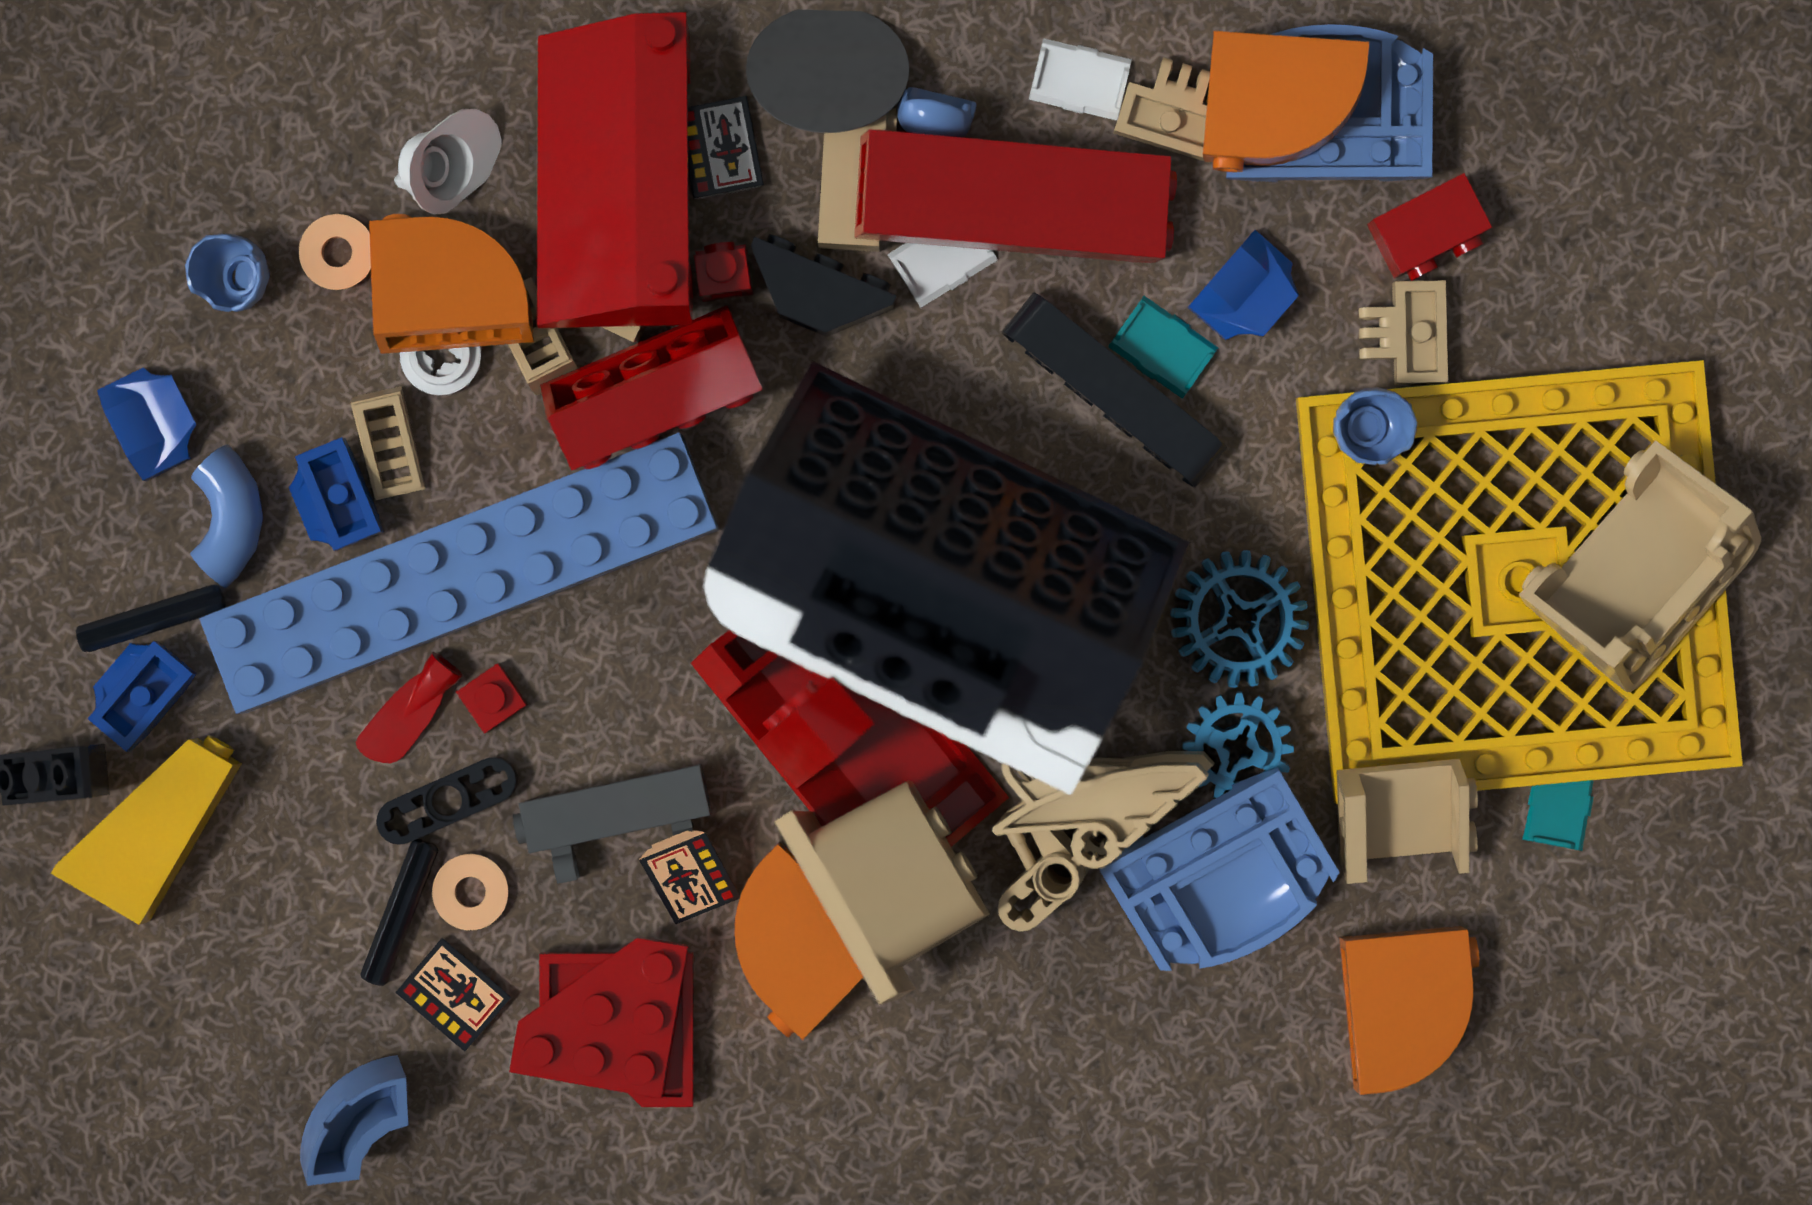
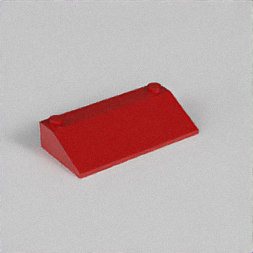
(614, 174)
(893, 750)

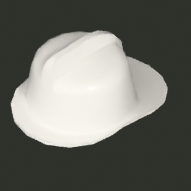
(449, 160)

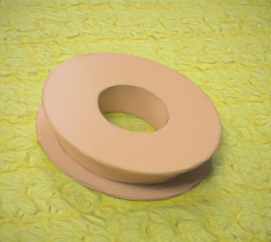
(313, 245)
(446, 898)

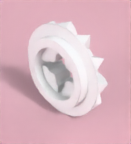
(449, 379)

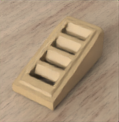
(551, 369)
(377, 400)

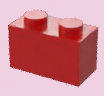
(1430, 226)

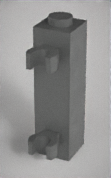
(609, 811)

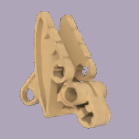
(1111, 798)

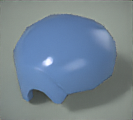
(934, 113)
(211, 271)
(1374, 426)

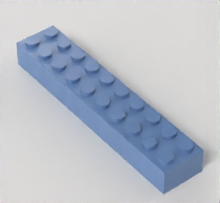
(459, 574)

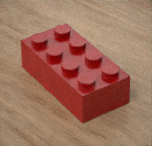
(649, 389)

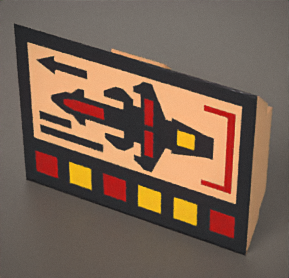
(688, 875)
(453, 994)

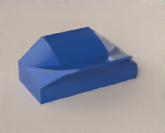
(1247, 291)
(149, 421)
(334, 496)
(138, 692)

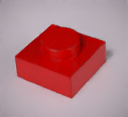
(491, 698)

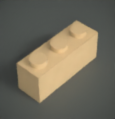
(840, 187)

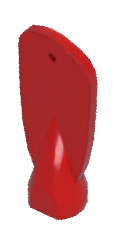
(408, 712)

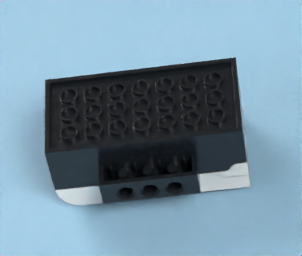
(941, 577)

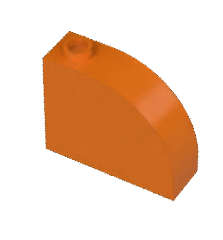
(1278, 96)
(443, 287)
(791, 946)
(1406, 1003)

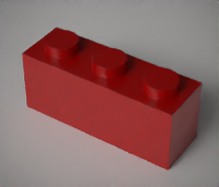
(812, 730)

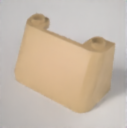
(1646, 568)

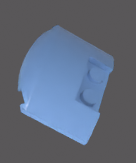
(1390, 127)
(1223, 875)

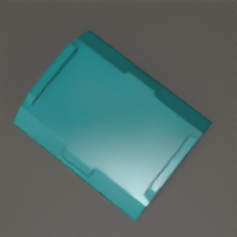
(1163, 347)
(1559, 814)

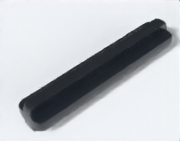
(150, 618)
(399, 912)

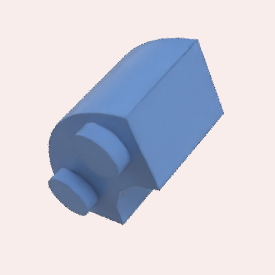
(351, 1119)

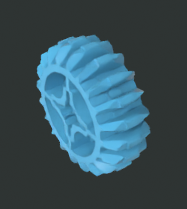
(1276, 597)

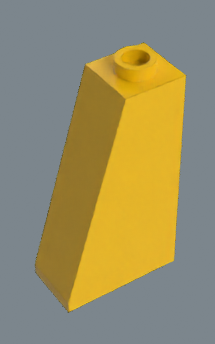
(149, 835)

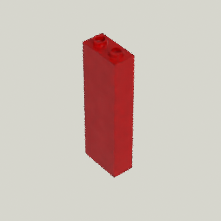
(1014, 197)

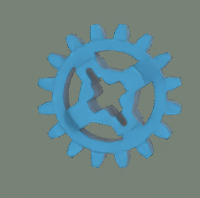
(1216, 736)

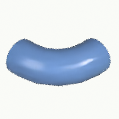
(234, 519)

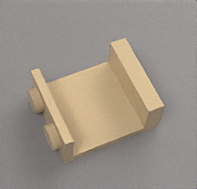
(1404, 814)

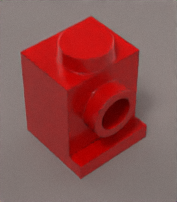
(723, 271)

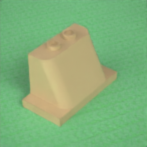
(887, 882)

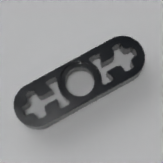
(407, 803)

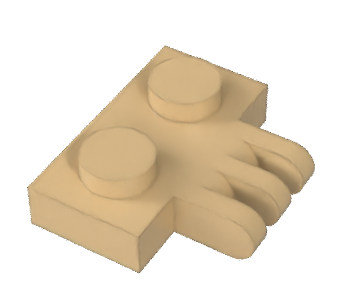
(1168, 114)
(1411, 332)

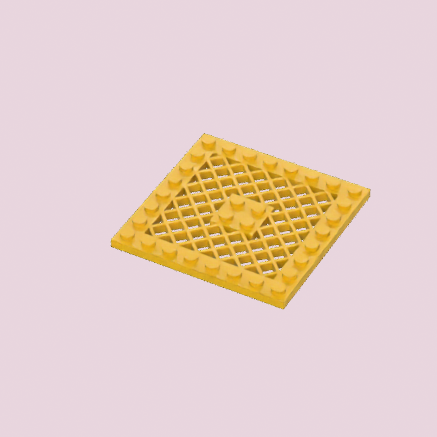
(1494, 579)

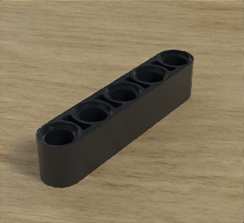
(1115, 389)

